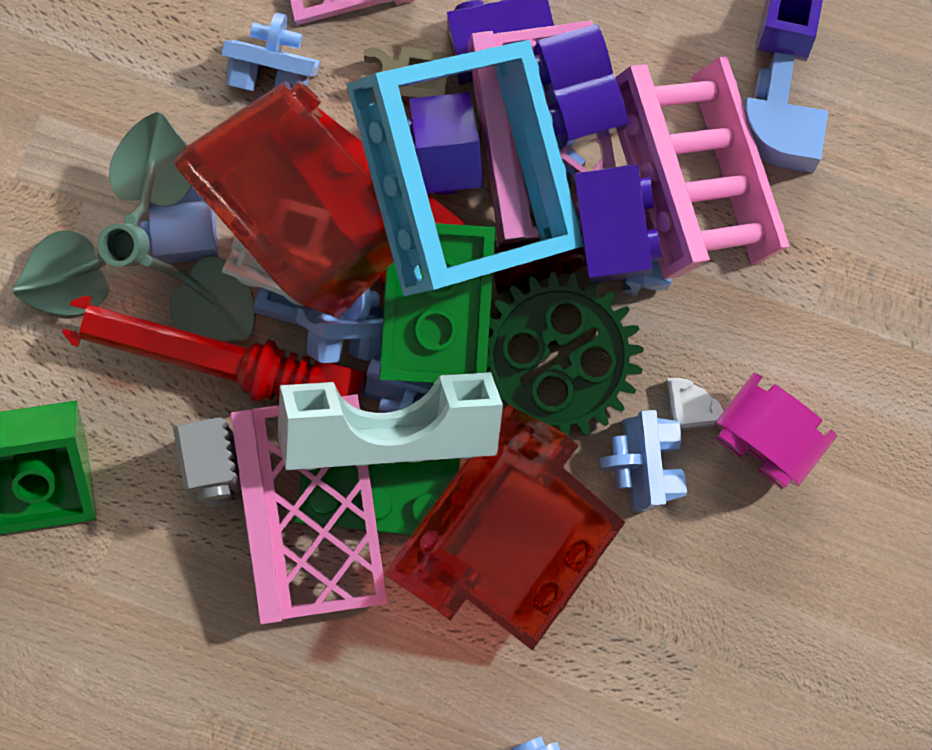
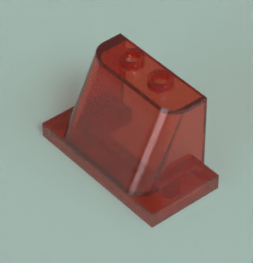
(509, 534)

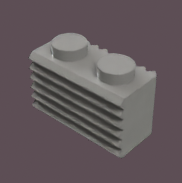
(208, 461)

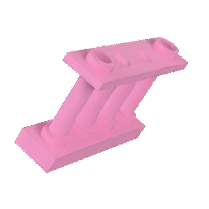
(728, 133)

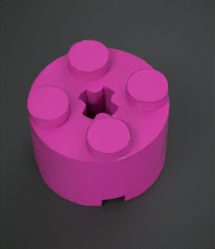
(774, 431)

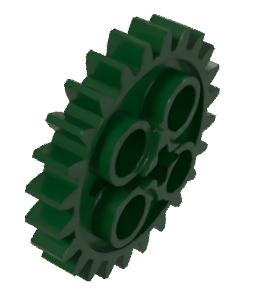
(531, 317)

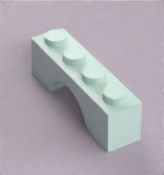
(451, 421)

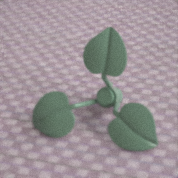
(67, 263)

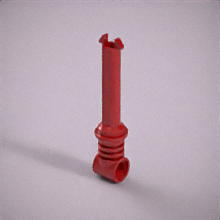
(256, 369)

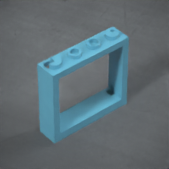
(400, 180)

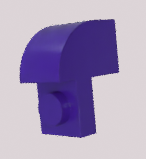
(789, 27)

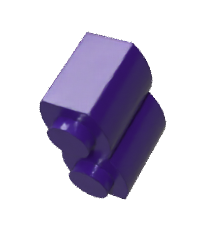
(580, 85)

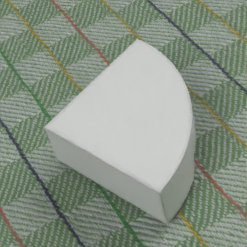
(691, 404)

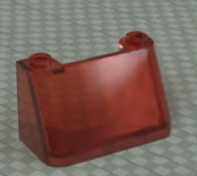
(293, 198)

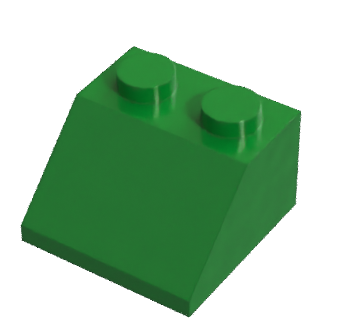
(44, 468)

